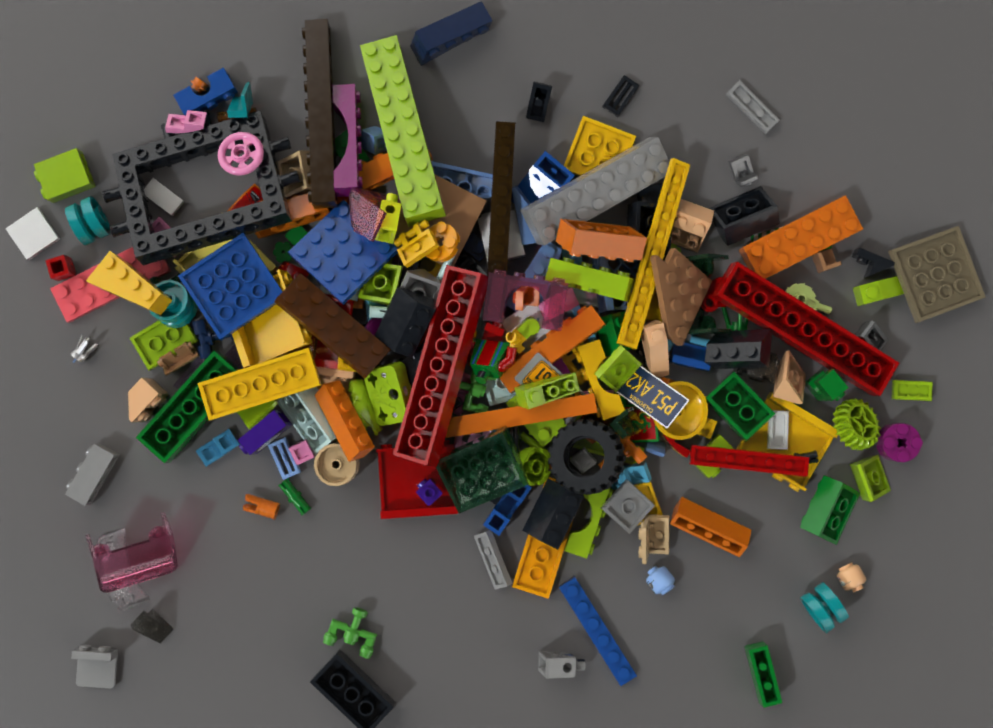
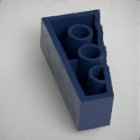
(450, 32)

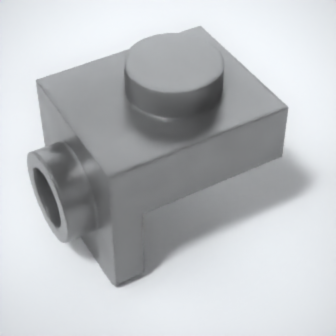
(742, 170)

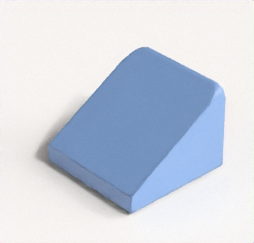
(655, 448)

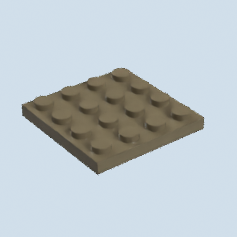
(936, 274)

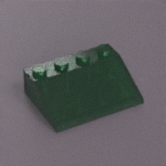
(482, 470)

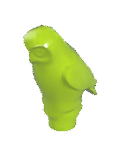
(362, 404)

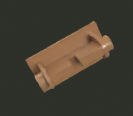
(185, 353)

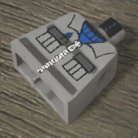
(559, 664)

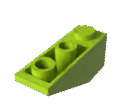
(546, 390)

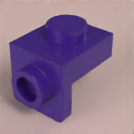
(428, 491)

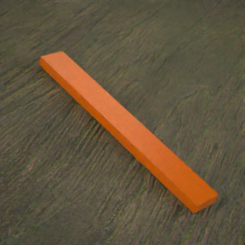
(521, 416)

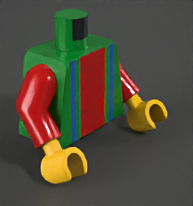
(492, 357)

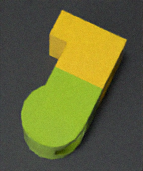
(525, 329)

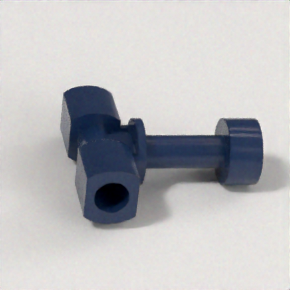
(206, 338)

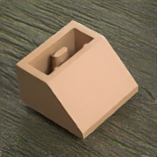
(691, 225)
(144, 399)

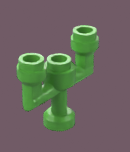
(475, 389)
(352, 633)

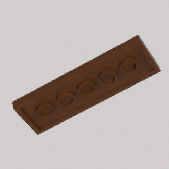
(332, 325)

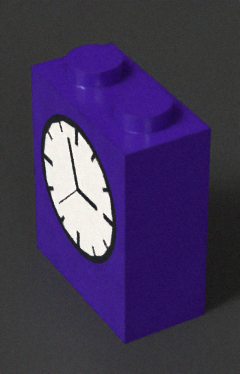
(264, 432)

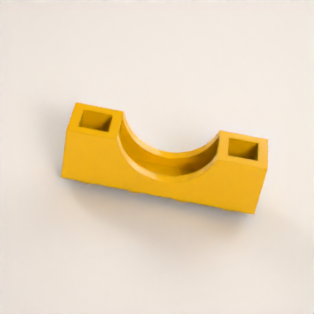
(591, 356)

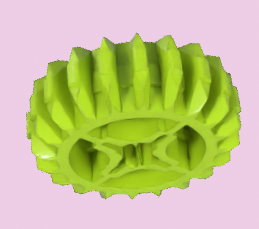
(856, 424)

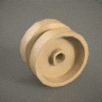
(327, 470)

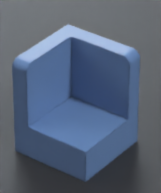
(373, 140)

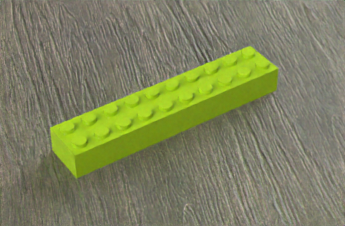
(402, 131)

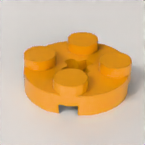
(449, 248)

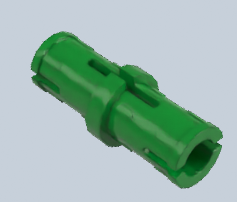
(294, 496)

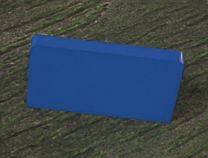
(689, 356)

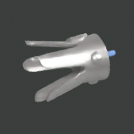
(79, 353)

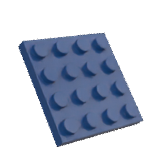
(339, 256)
(231, 286)

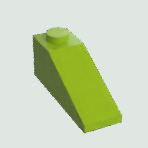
(877, 291)

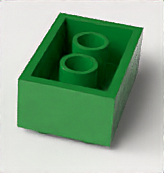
(739, 406)

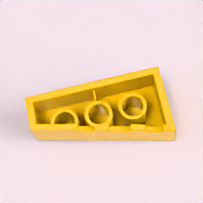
(124, 281)

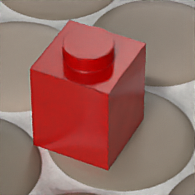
(61, 268)

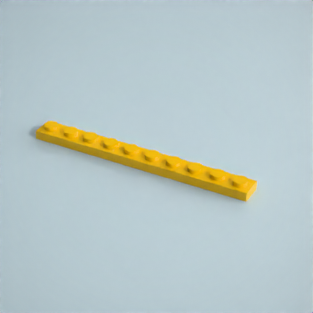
(655, 245)

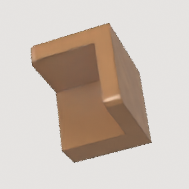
(825, 261)

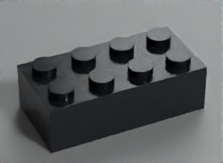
(352, 691)

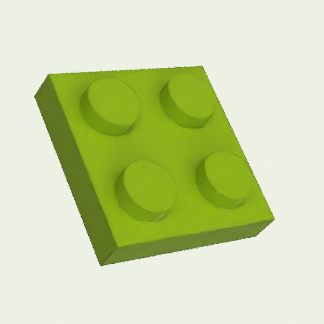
(618, 368)

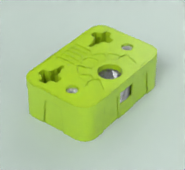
(388, 392)

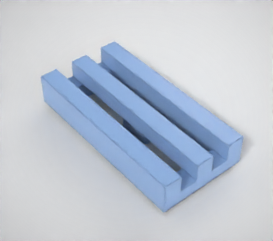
(291, 473)

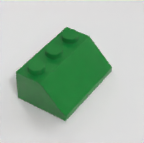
(829, 509)

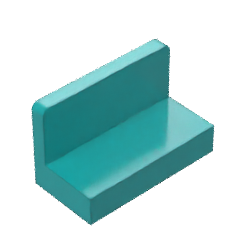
(241, 105)

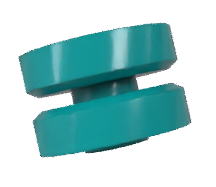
(87, 220)
(181, 309)
(824, 607)

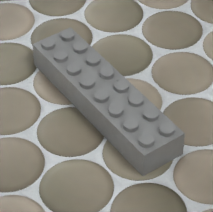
(597, 189)

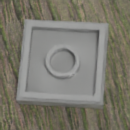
(627, 506)

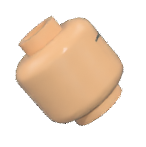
(851, 577)

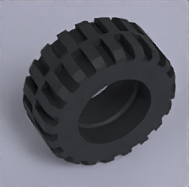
(561, 451)

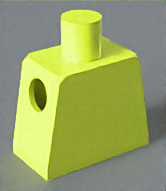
(389, 226)

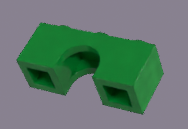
(826, 386)

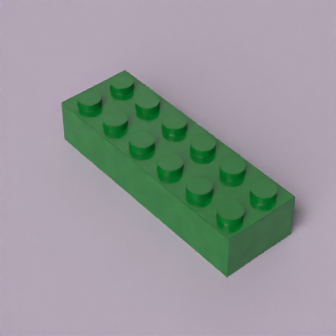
(184, 412)

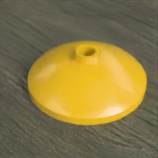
(692, 416)

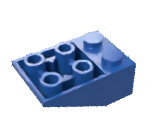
(544, 178)

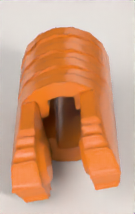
(264, 506)

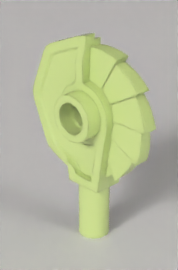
(806, 295)

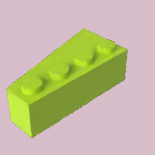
(591, 280)

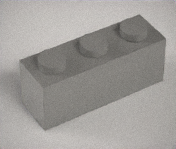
(91, 474)

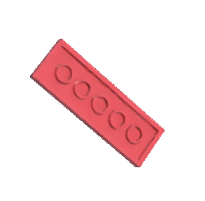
(79, 297)

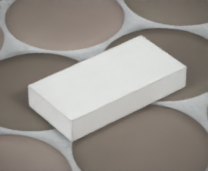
(163, 197)
(778, 431)

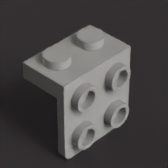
(96, 666)

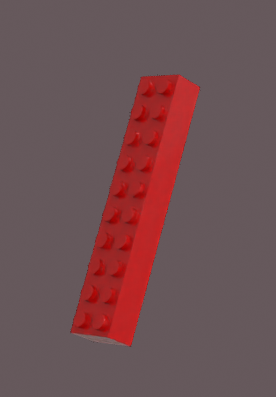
(805, 329)
(441, 366)

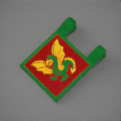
(648, 430)

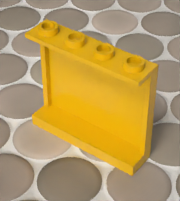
(271, 333)
(804, 435)

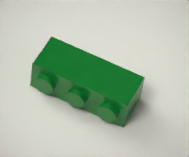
(763, 674)

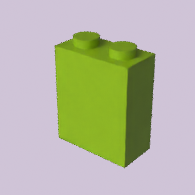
(64, 175)

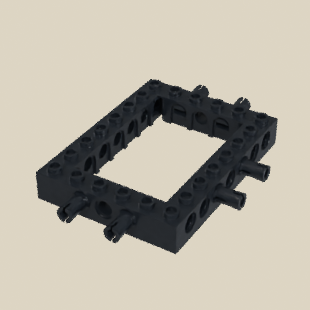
(157, 246)

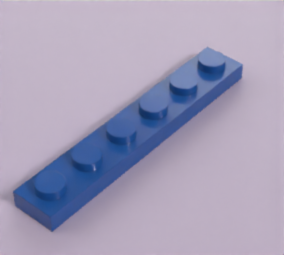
(597, 631)

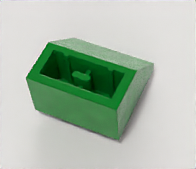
(609, 334)

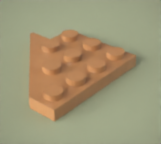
(679, 293)

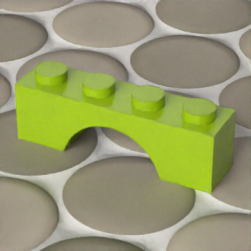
(580, 541)

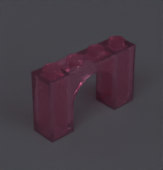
(502, 285)

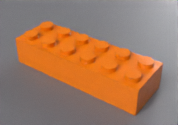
(801, 238)

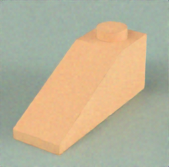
(655, 348)

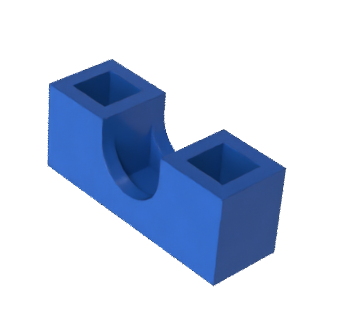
(221, 89)
(504, 509)

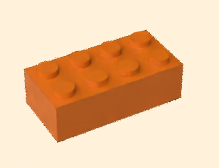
(600, 240)

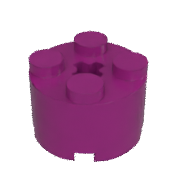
(909, 442)

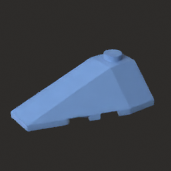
(470, 180)

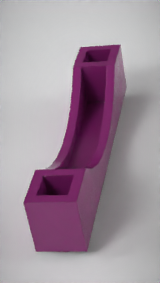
(346, 174)

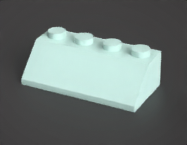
(308, 418)

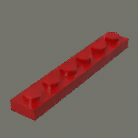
(749, 460)

